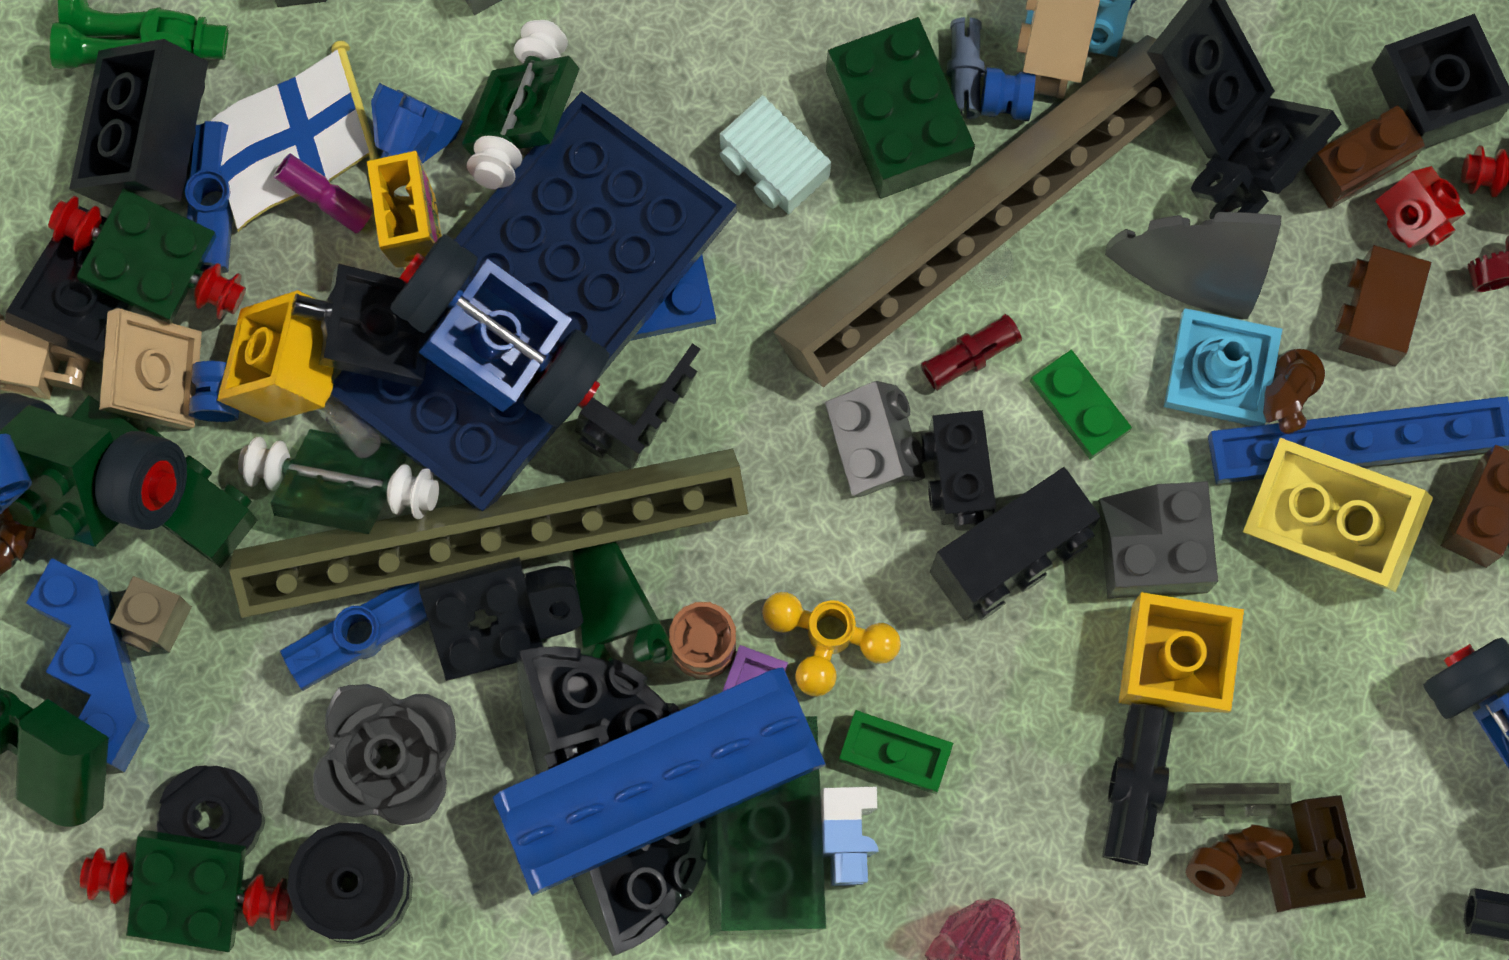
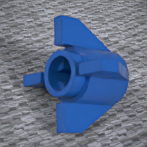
(410, 125)

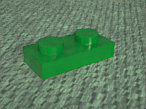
(1080, 404)
(896, 752)

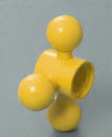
(816, 673)

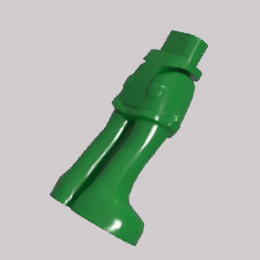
(80, 30)

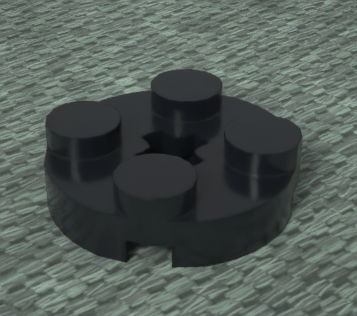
(213, 787)

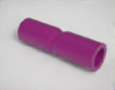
(318, 190)

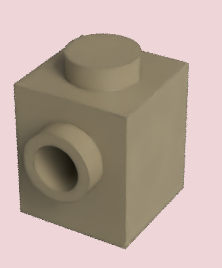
(150, 616)

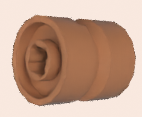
(702, 640)

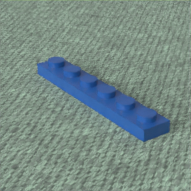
(1368, 437)

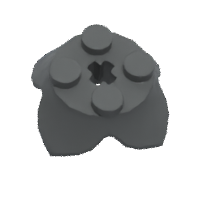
(358, 726)

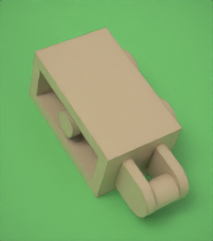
(1057, 42)
(32, 364)

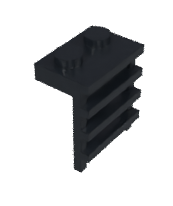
(610, 434)

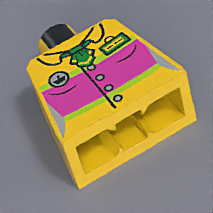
(403, 222)

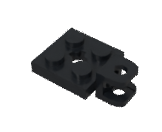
(1266, 156)
(525, 610)

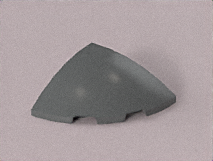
(1202, 265)

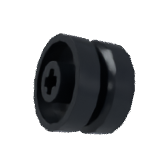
(381, 891)

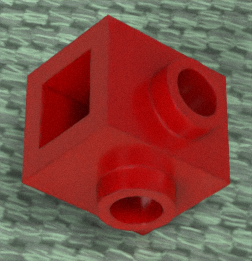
(1421, 208)

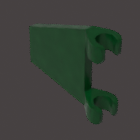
(615, 606)

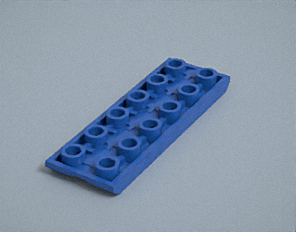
(658, 780)

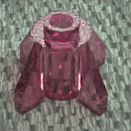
(978, 933)

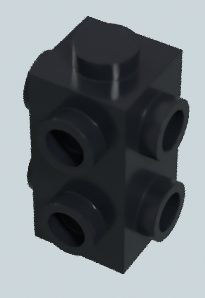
(961, 469)

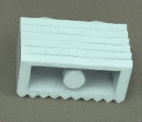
(773, 156)

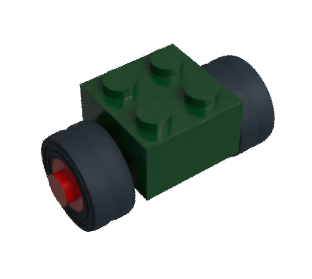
(85, 478)

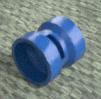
(1007, 94)
(204, 405)

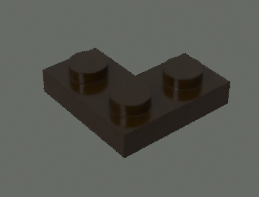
(1328, 863)

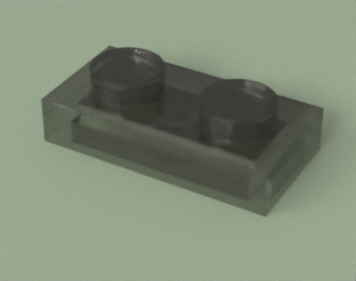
(1212, 799)

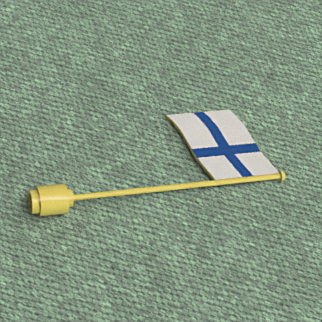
(310, 116)

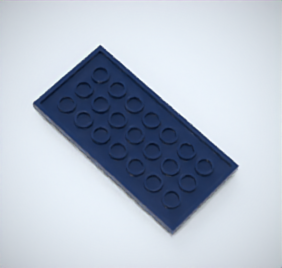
(594, 230)

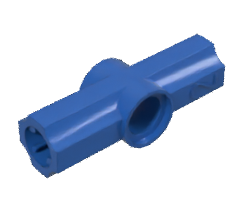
(207, 178)
(328, 649)

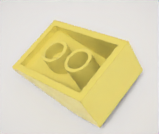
(1338, 514)

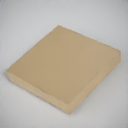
(149, 369)

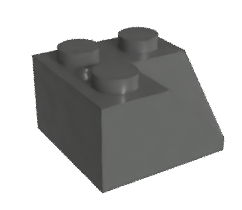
(1158, 540)

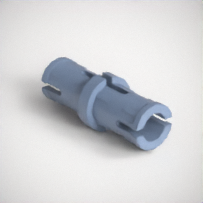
(965, 65)

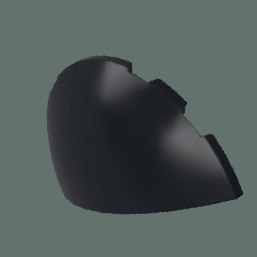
(575, 707)

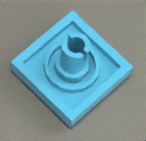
(1222, 367)

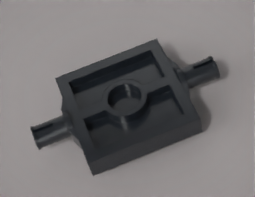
(362, 329)

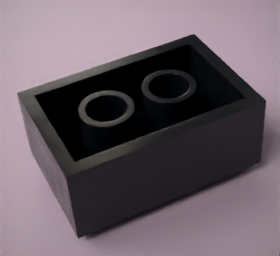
(139, 123)
(1015, 546)

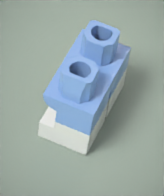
(842, 832)

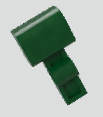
(57, 760)

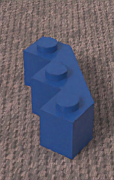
(93, 657)

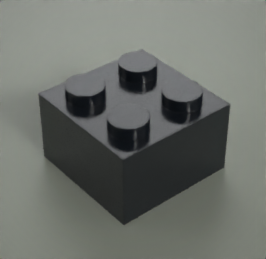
(1444, 80)

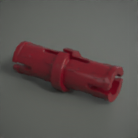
(971, 352)

